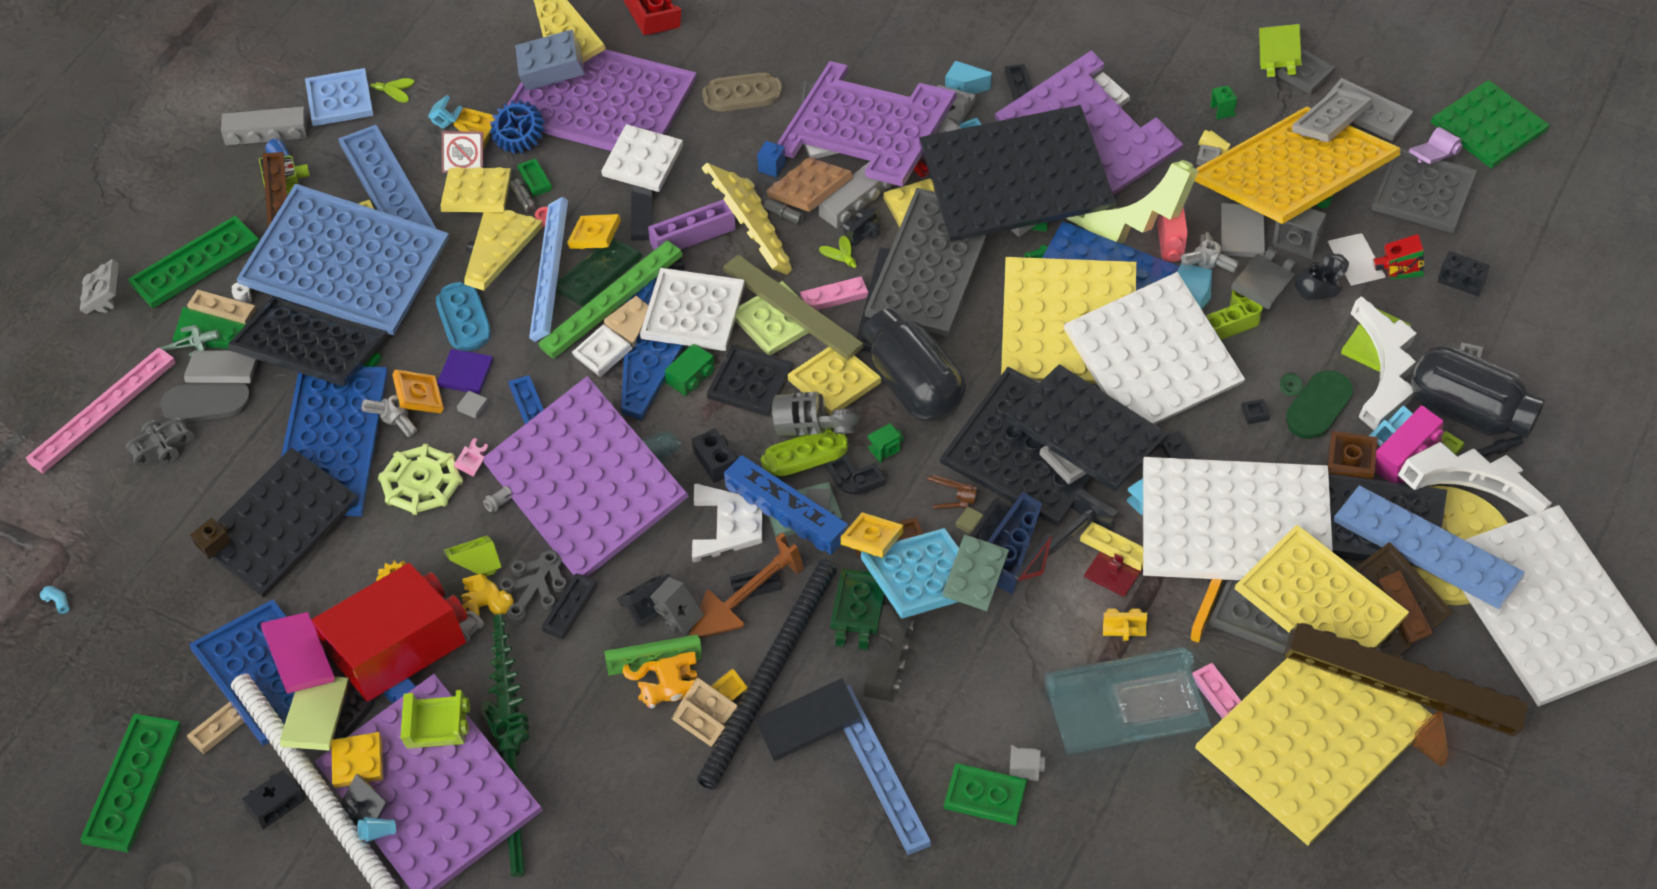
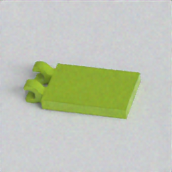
(1280, 48)

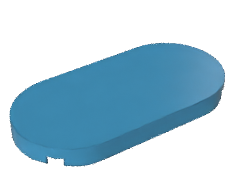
(463, 317)

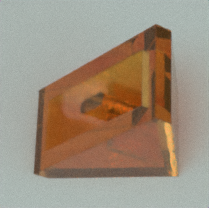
(1431, 739)

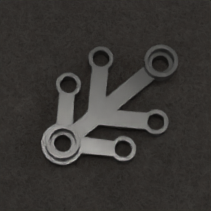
(534, 583)

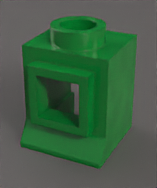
(1224, 100)
(885, 442)

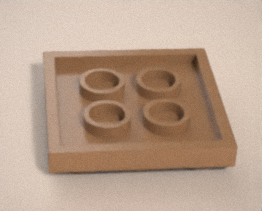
(809, 184)

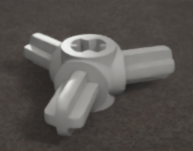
(1209, 255)
(391, 413)

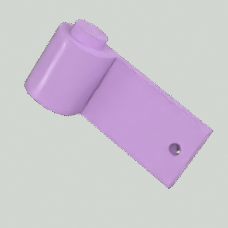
(1439, 147)

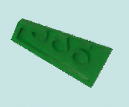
(206, 322)

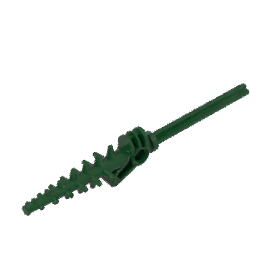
(506, 725)

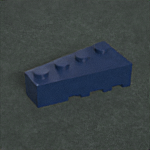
(1015, 534)

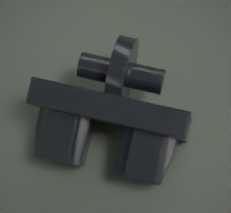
(864, 227)

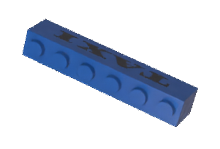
(785, 504)

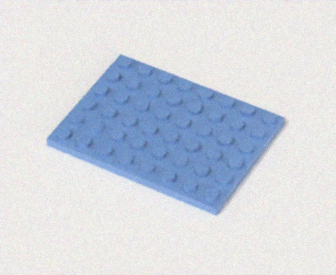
(343, 259)

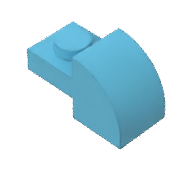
(1386, 429)

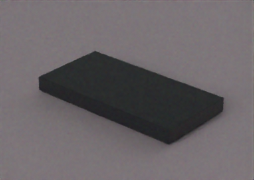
(808, 719)

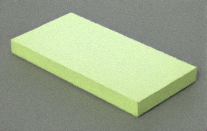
(314, 716)

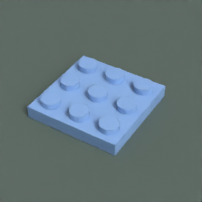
(338, 97)

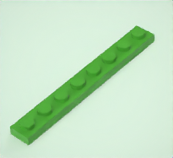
(609, 299)

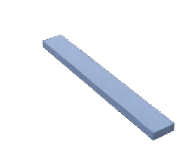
(548, 269)

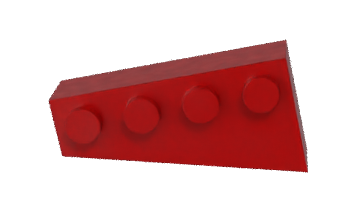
(654, 15)

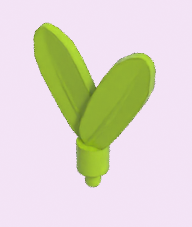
(394, 88)
(843, 254)

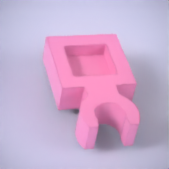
(471, 458)

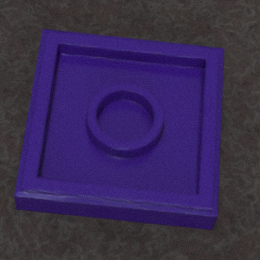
(465, 371)

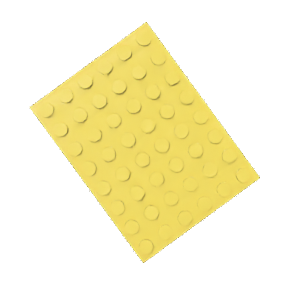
(1310, 743)

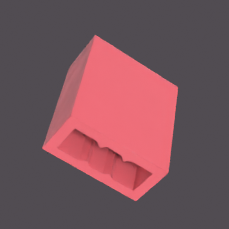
(1172, 237)

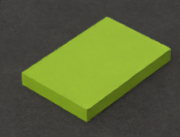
(1361, 347)

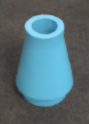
(375, 828)

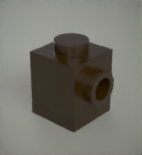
(211, 538)

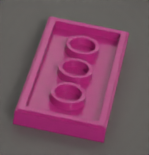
(297, 652)

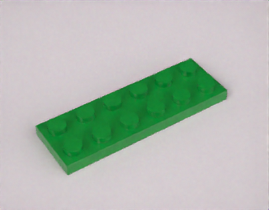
(193, 261)
(130, 783)

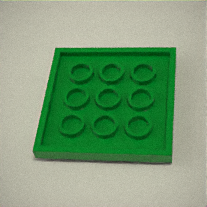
(1490, 123)

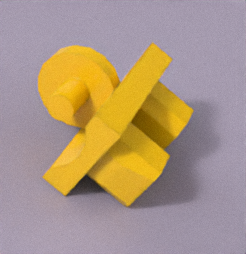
(1124, 623)

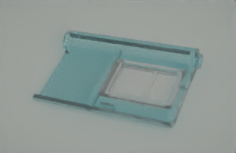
(1126, 700)

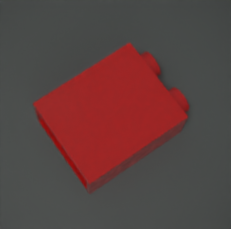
(391, 630)

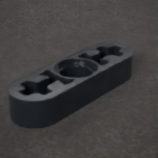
(349, 708)

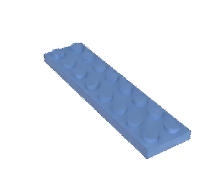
(383, 176)
(1430, 547)

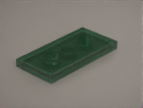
(597, 271)

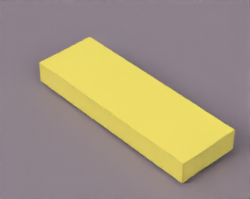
(1112, 543)

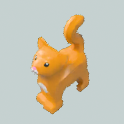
(669, 673)

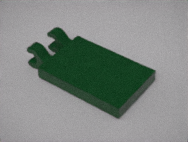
(857, 607)

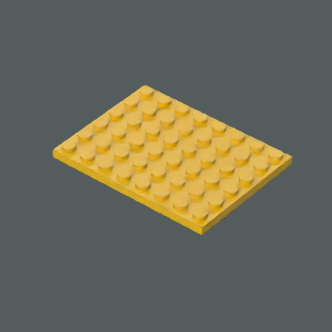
(1289, 172)

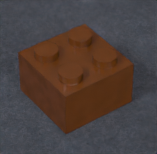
(1352, 455)

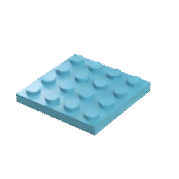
(915, 572)

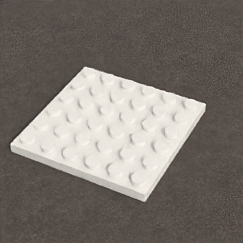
(1155, 351)

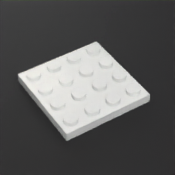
(692, 309)

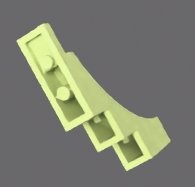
(1165, 199)

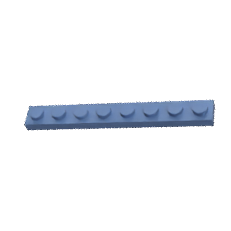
(886, 784)

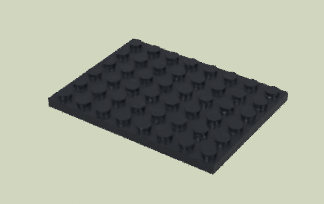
(1016, 173)

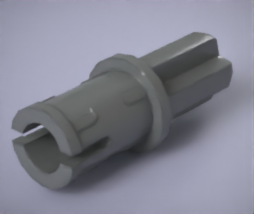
(784, 211)

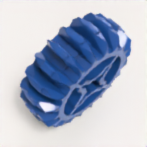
(532, 121)

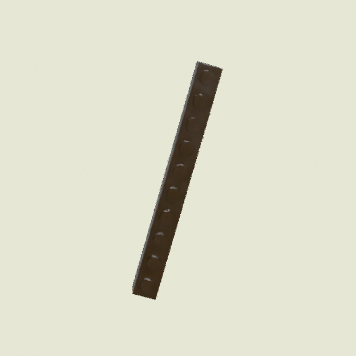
(1406, 679)

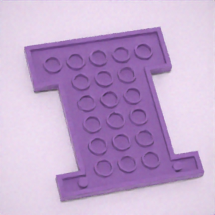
(868, 123)
(1122, 145)

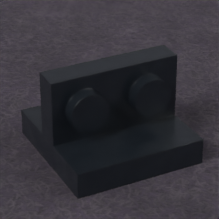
(639, 600)

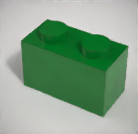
(689, 369)

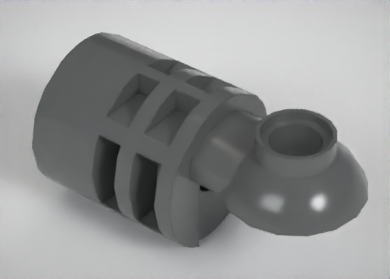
(806, 415)

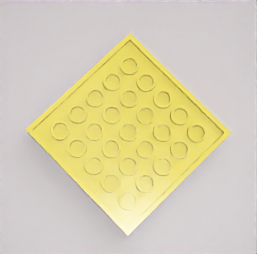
(1047, 295)

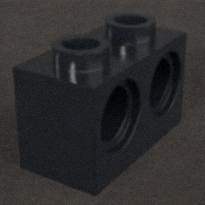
(1463, 273)
(713, 454)

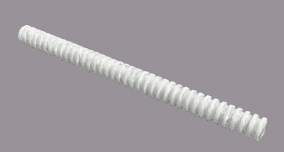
(313, 785)

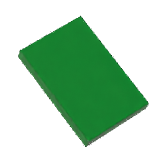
(985, 794)

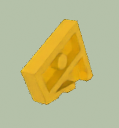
(474, 121)

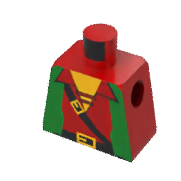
(1402, 258)

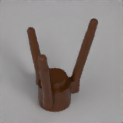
(965, 492)

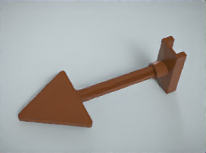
(718, 614)

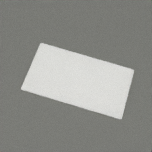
(1360, 258)

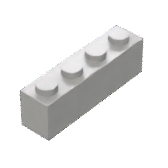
(264, 125)
(851, 198)

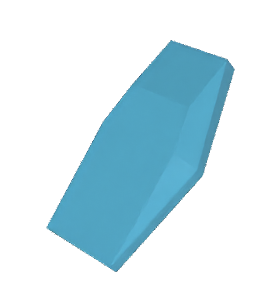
(1198, 282)

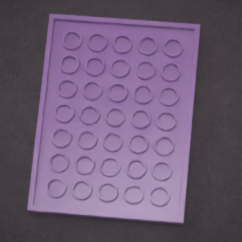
(609, 96)
(584, 478)
(444, 799)

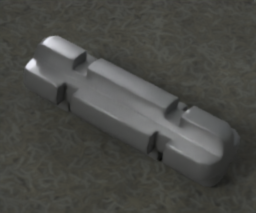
(522, 195)

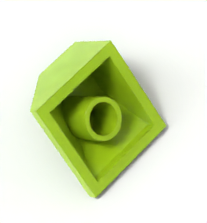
(475, 555)

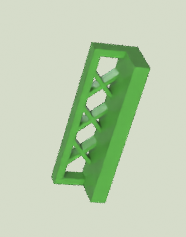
(654, 651)

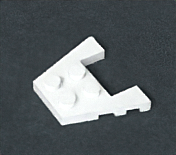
(737, 522)

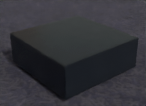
(1255, 411)

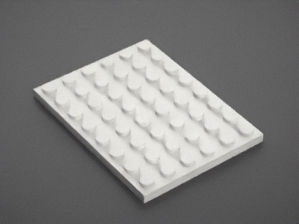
(1226, 514)
(1565, 616)

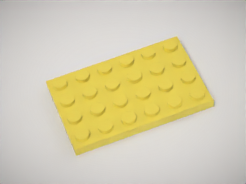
(1314, 586)

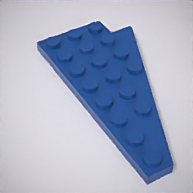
(645, 367)

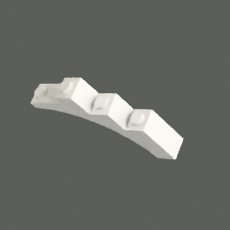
(1396, 365)
(1471, 469)

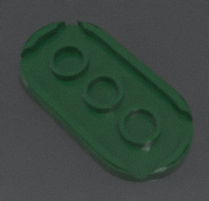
(1319, 404)

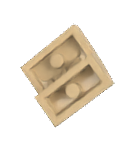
(704, 712)

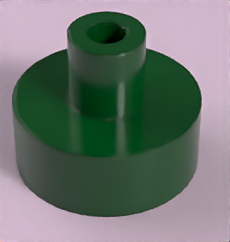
(1292, 388)

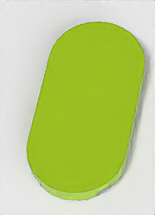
(804, 453)

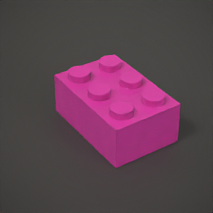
(1415, 435)

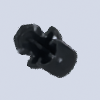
(1322, 280)

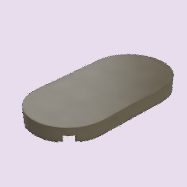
(742, 92)

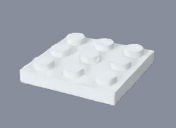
(642, 158)

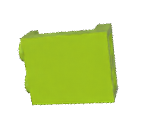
(434, 720)

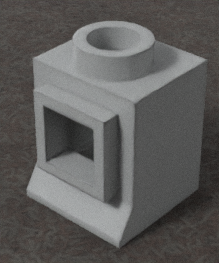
(1026, 763)

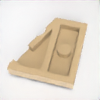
(628, 320)

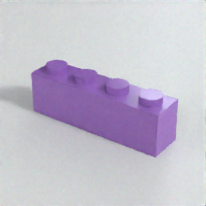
(693, 226)

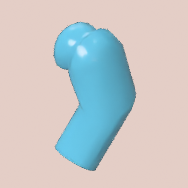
(58, 596)

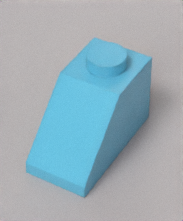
(968, 78)

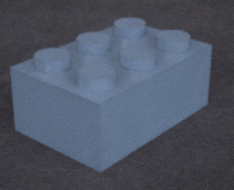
(549, 60)

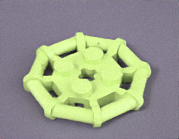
(424, 488)

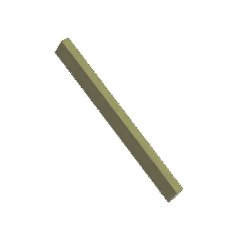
(794, 307)

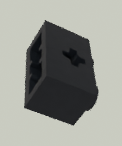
(272, 799)

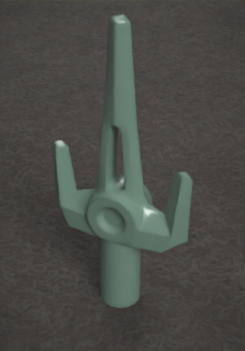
(196, 339)

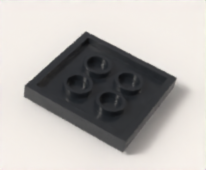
(749, 380)

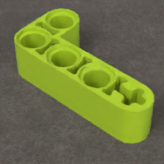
(1236, 318)

